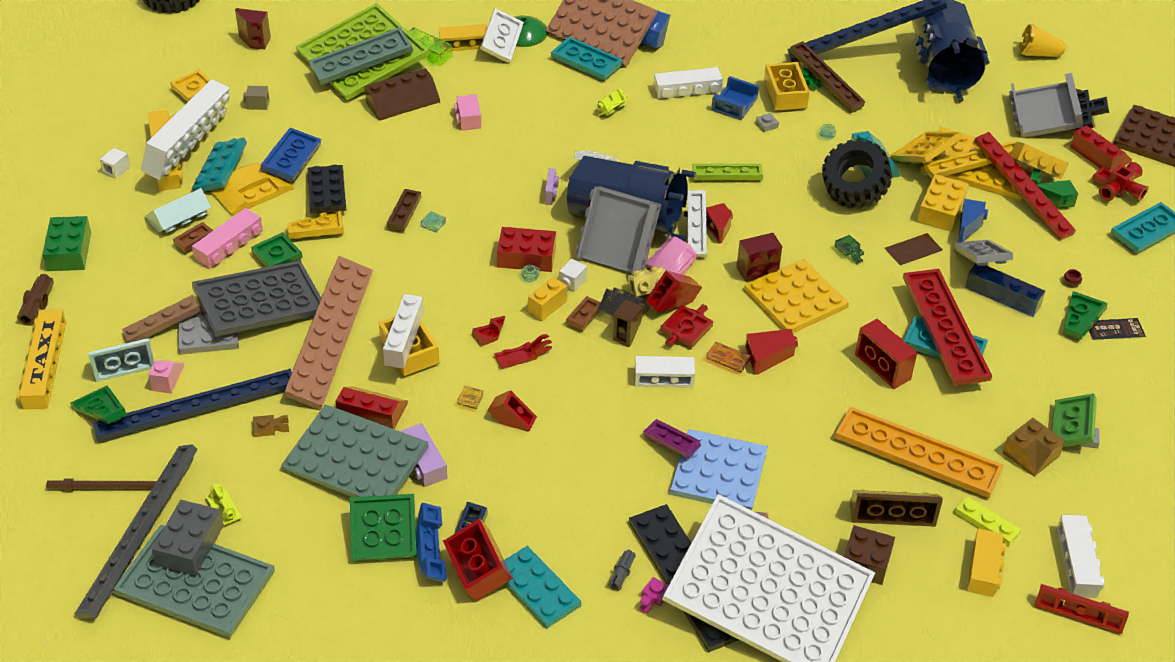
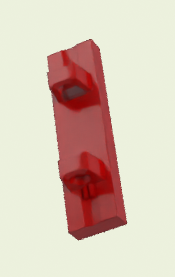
(1081, 608)

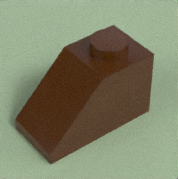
(626, 322)

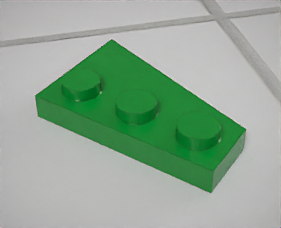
(1082, 314)
(100, 405)

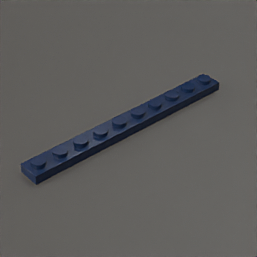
(873, 26)
(193, 405)

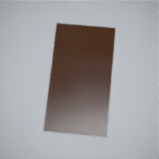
(913, 249)

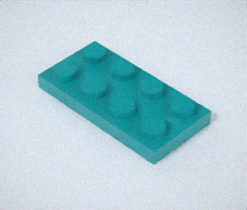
(586, 58)
(219, 164)
(1146, 227)
(920, 340)
(540, 588)

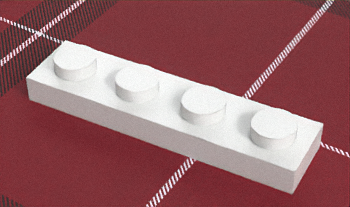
(697, 221)

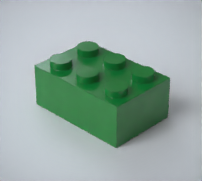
(67, 243)

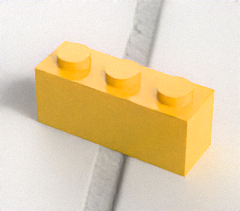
(463, 37)
(1039, 160)
(986, 563)

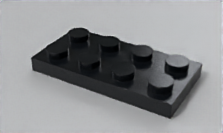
(326, 189)

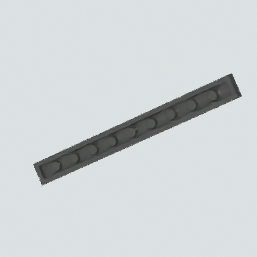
(135, 533)

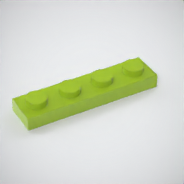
(728, 172)

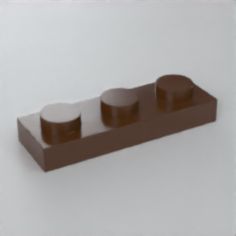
(404, 210)

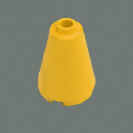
(1040, 43)

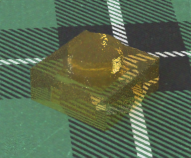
(470, 397)

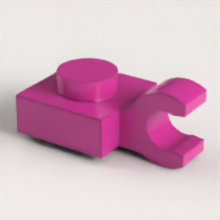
(652, 594)

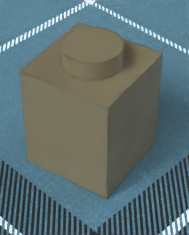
(257, 97)

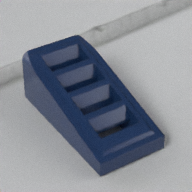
(472, 508)

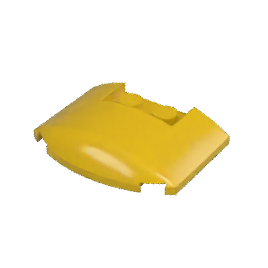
(250, 187)

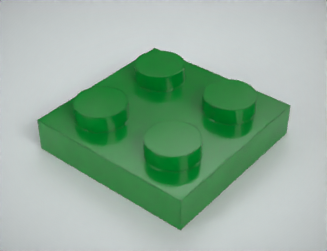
(276, 251)

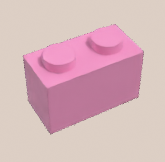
(468, 112)

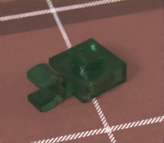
(849, 245)

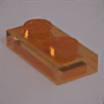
(728, 357)

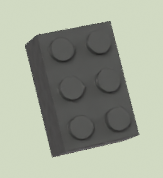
(187, 537)

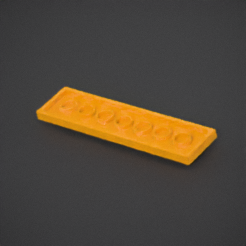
(919, 452)

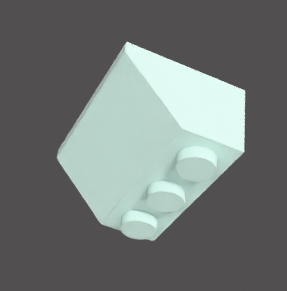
(179, 211)
(121, 360)

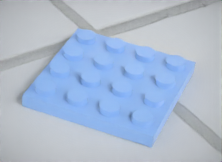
(721, 468)

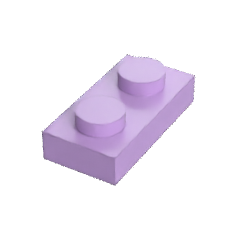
(551, 190)

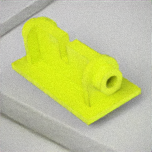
(617, 100)
(221, 500)

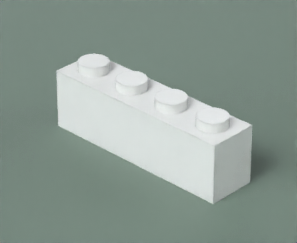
(687, 83)
(403, 331)
(1080, 556)

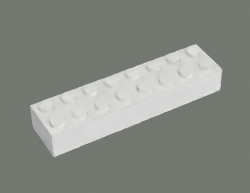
(185, 129)

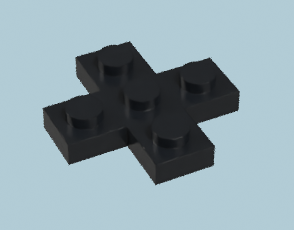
(1091, 107)

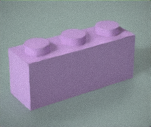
(431, 466)

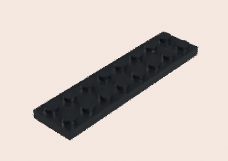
(666, 547)

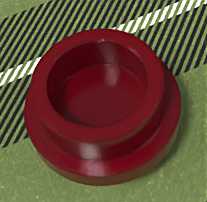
(1072, 277)

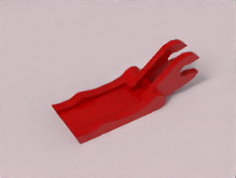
(524, 353)

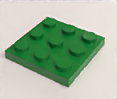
(383, 527)

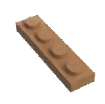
(162, 319)

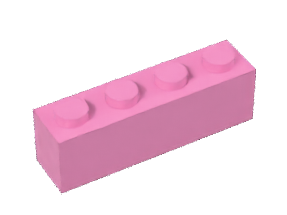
(227, 238)

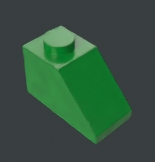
(1060, 193)

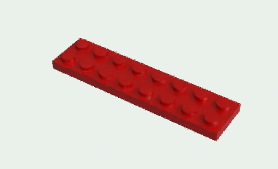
(947, 327)

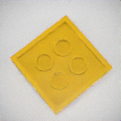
(926, 147)

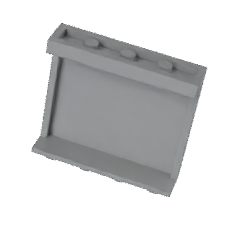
(1046, 108)
(618, 229)

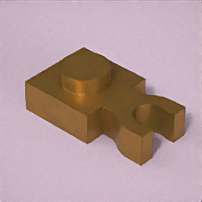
(267, 425)

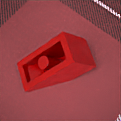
(719, 221)
(512, 411)

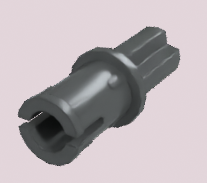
(622, 570)

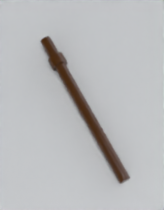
(69, 484)

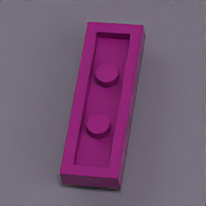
(672, 438)

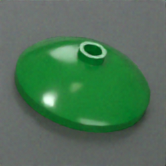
(532, 31)

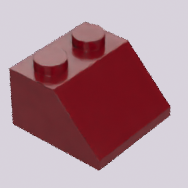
(253, 27)

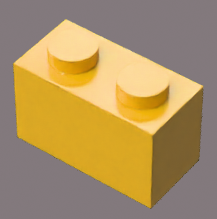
(547, 299)

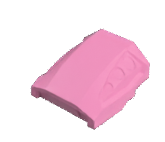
(673, 256)

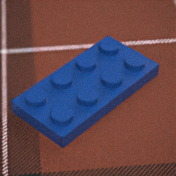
(290, 154)

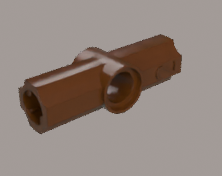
(35, 299)

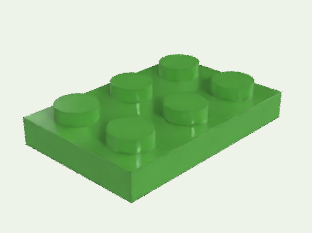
(1075, 419)

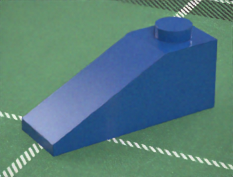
(971, 219)

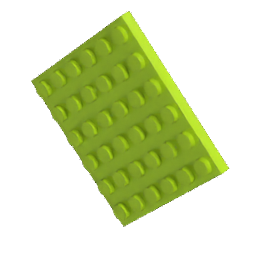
(355, 29)

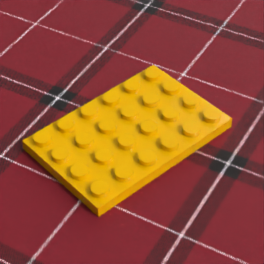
(984, 177)

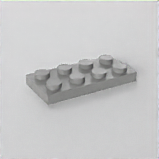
(983, 252)

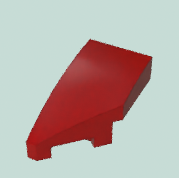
(489, 333)

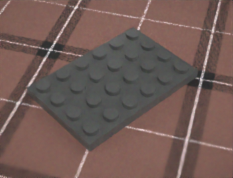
(257, 298)

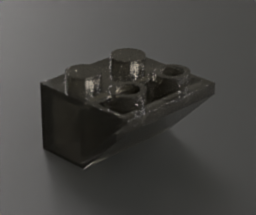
(614, 298)

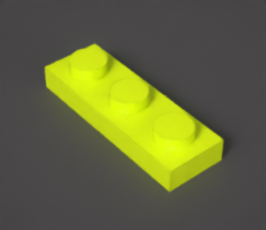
(987, 520)

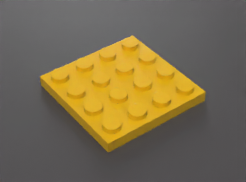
(796, 296)

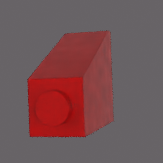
(673, 291)
(769, 348)

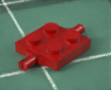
(686, 325)

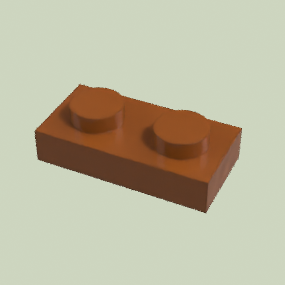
(192, 236)
(583, 313)

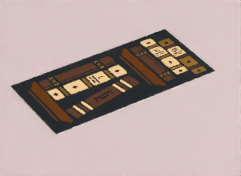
(1117, 329)

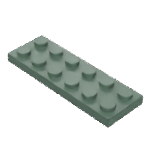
(360, 55)

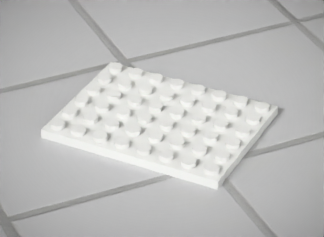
(768, 585)

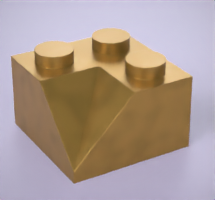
(1033, 446)

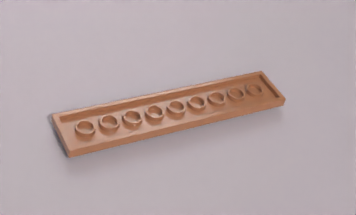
(328, 333)

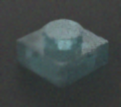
(433, 221)

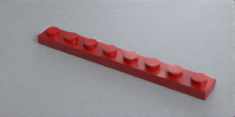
(1025, 186)

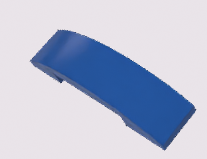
(428, 542)

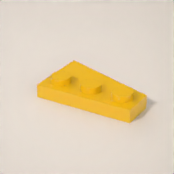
(323, 225)

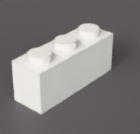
(664, 371)

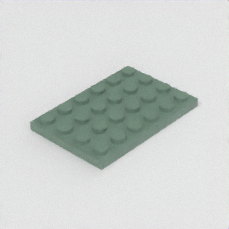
(354, 455)
(211, 599)

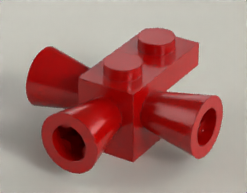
(1120, 181)

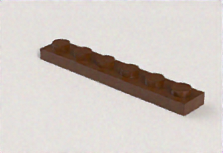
(827, 76)

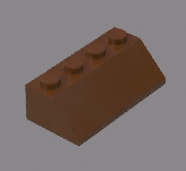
(401, 94)
(895, 508)

